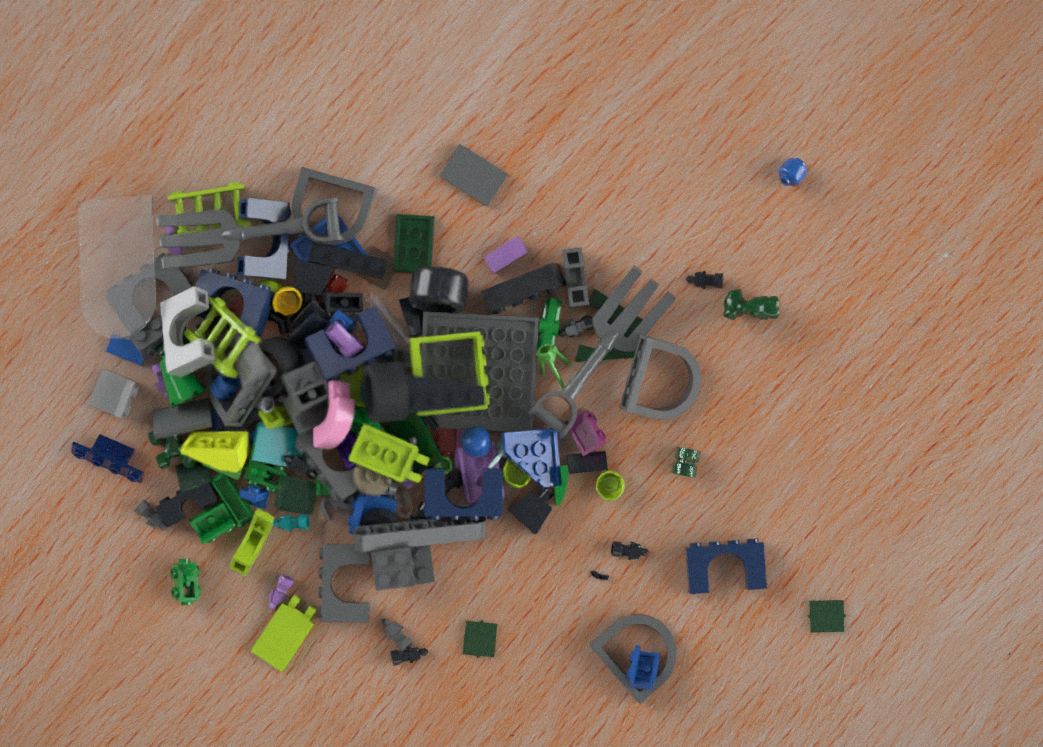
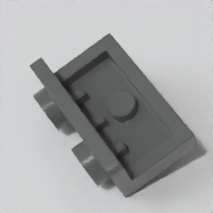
(149, 338)

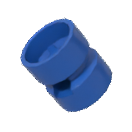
(225, 387)

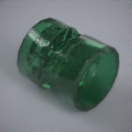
(686, 469)

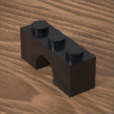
(172, 509)

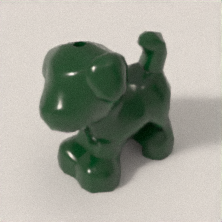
(758, 307)
(172, 449)

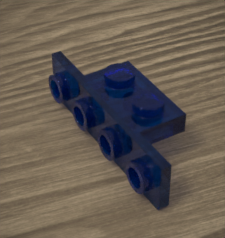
(109, 455)

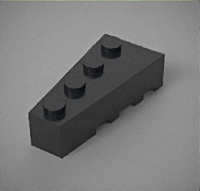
(523, 287)
(436, 394)

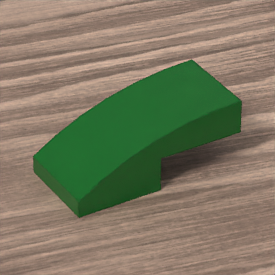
(561, 490)

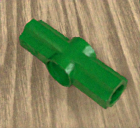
(549, 322)

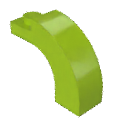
(252, 542)

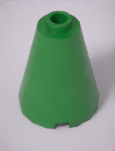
(180, 388)

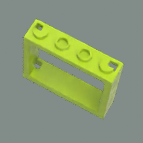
(479, 359)

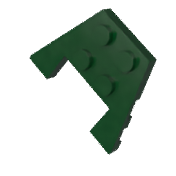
(584, 352)

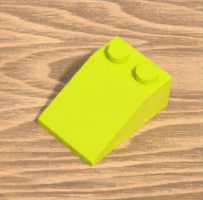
(218, 448)

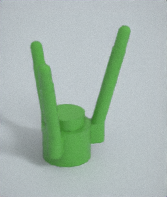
(547, 355)

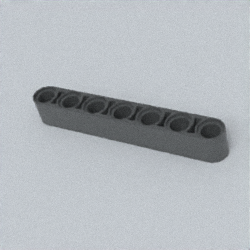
(418, 533)

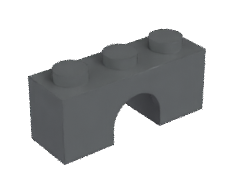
(575, 277)

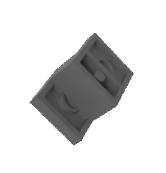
(306, 397)
(402, 567)

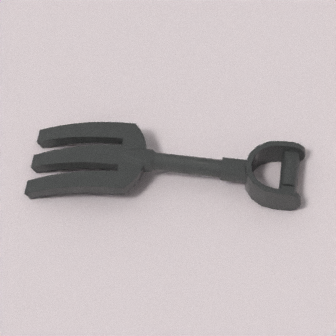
(231, 234)
(610, 338)

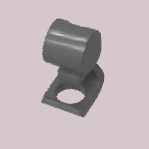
(345, 505)

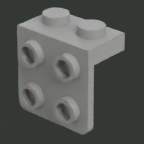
(114, 394)

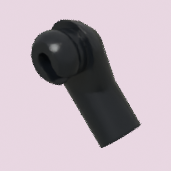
(280, 319)

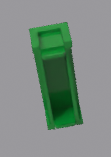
(230, 495)

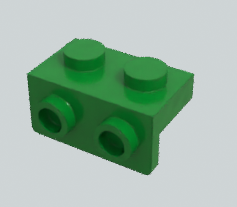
(213, 522)

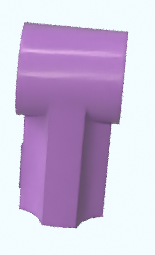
(347, 344)

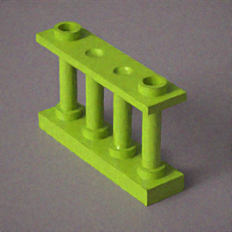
(233, 188)
(223, 364)

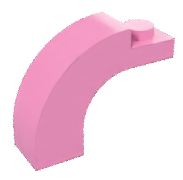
(338, 419)

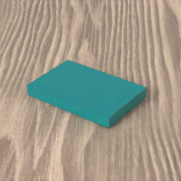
(274, 444)

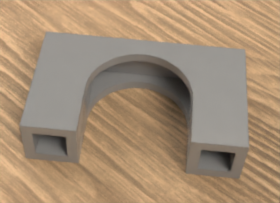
(175, 315)

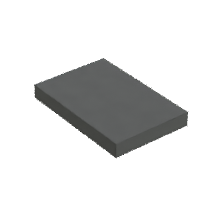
(473, 175)
(182, 418)

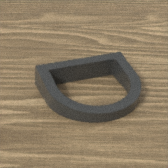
(365, 209)
(637, 373)
(236, 413)
(596, 645)

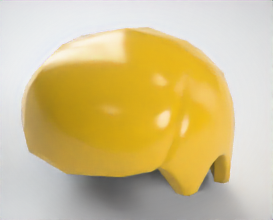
(287, 300)

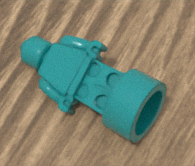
(287, 522)

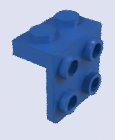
(366, 502)

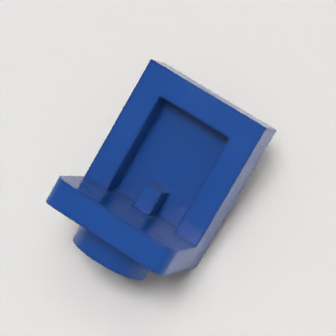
(257, 496)

